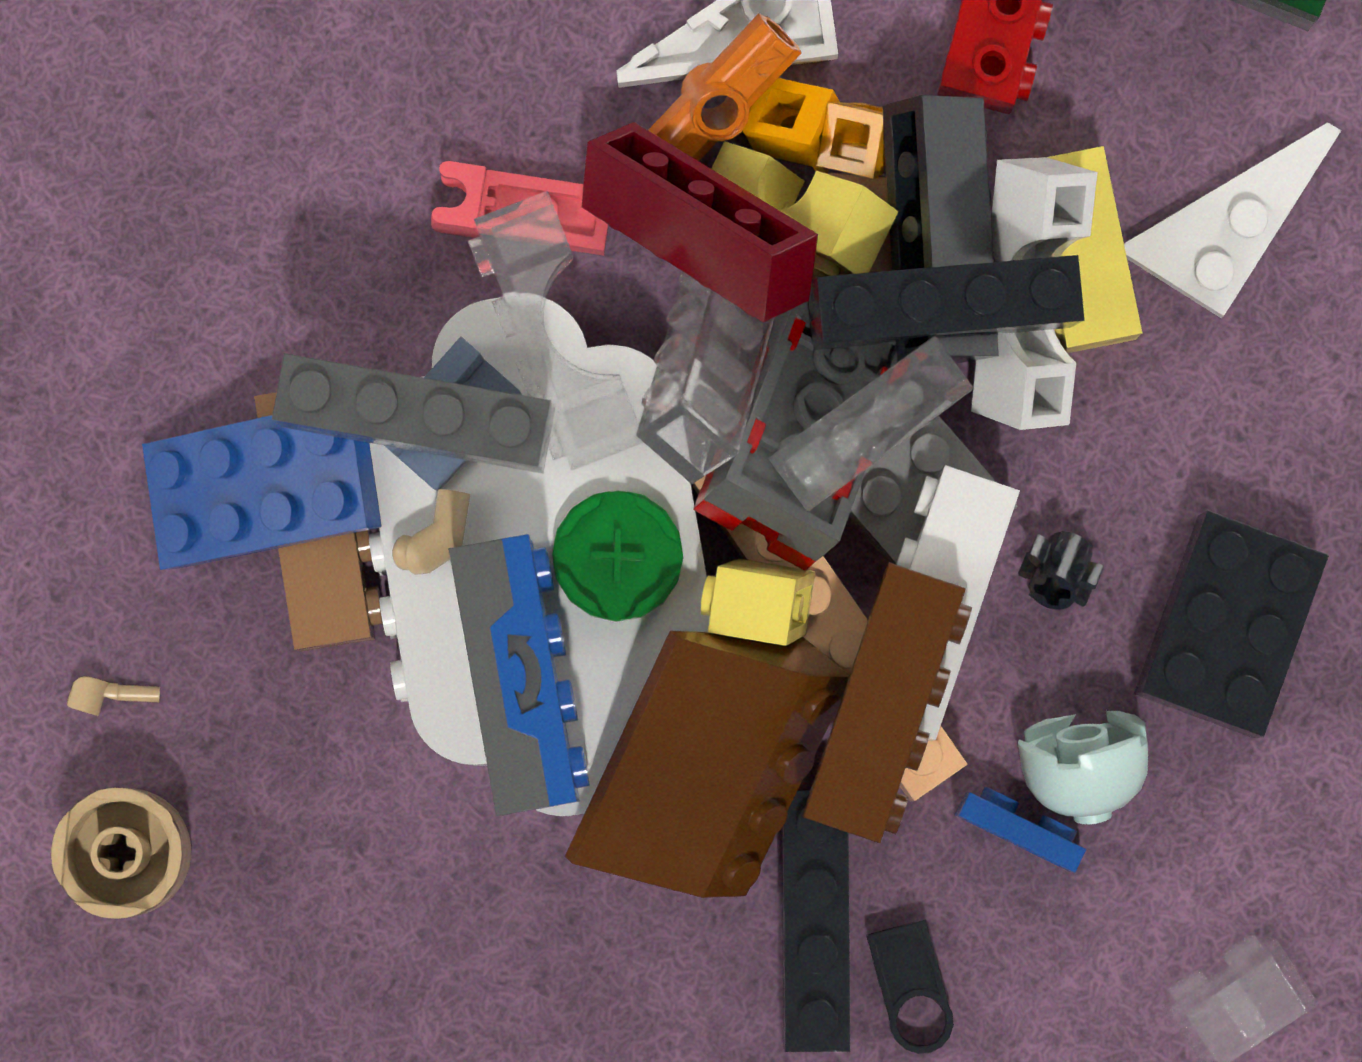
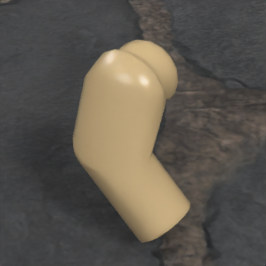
(430, 546)

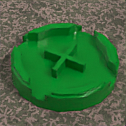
(617, 555)

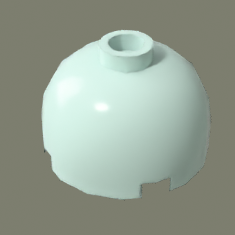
(1096, 769)

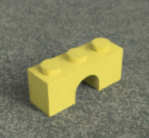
(843, 213)

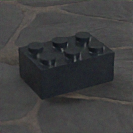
(1231, 624)

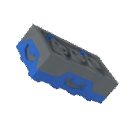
(515, 674)

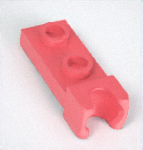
(494, 190)

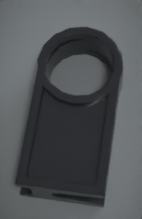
(905, 970)

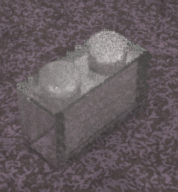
(1239, 1002)

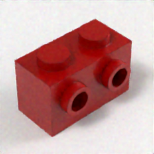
(992, 51)

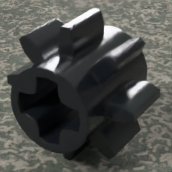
(1060, 570)

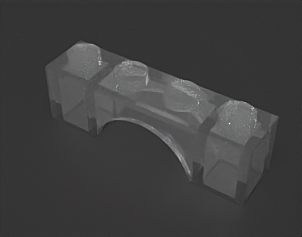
(527, 254)

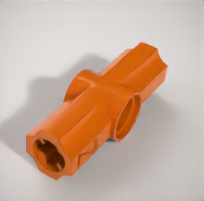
(741, 74)

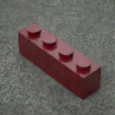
(699, 221)

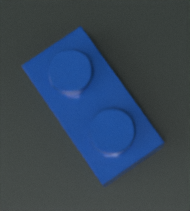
(1046, 840)

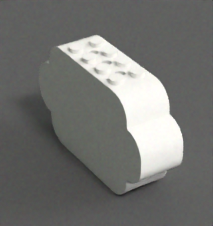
(603, 657)

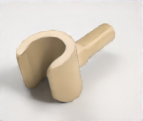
(89, 693)

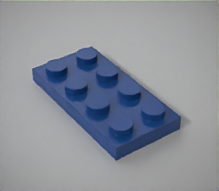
(255, 491)

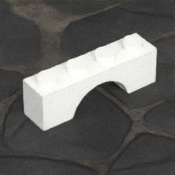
(1035, 214)

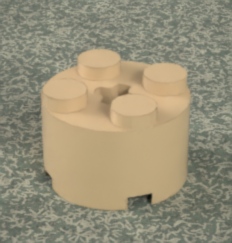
(94, 878)

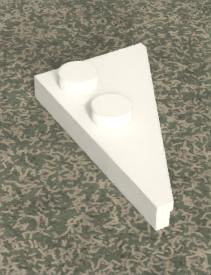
(717, 25)
(1222, 236)

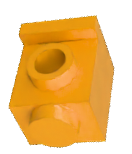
(788, 106)
(853, 139)

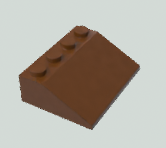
(709, 763)

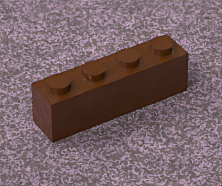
(885, 702)

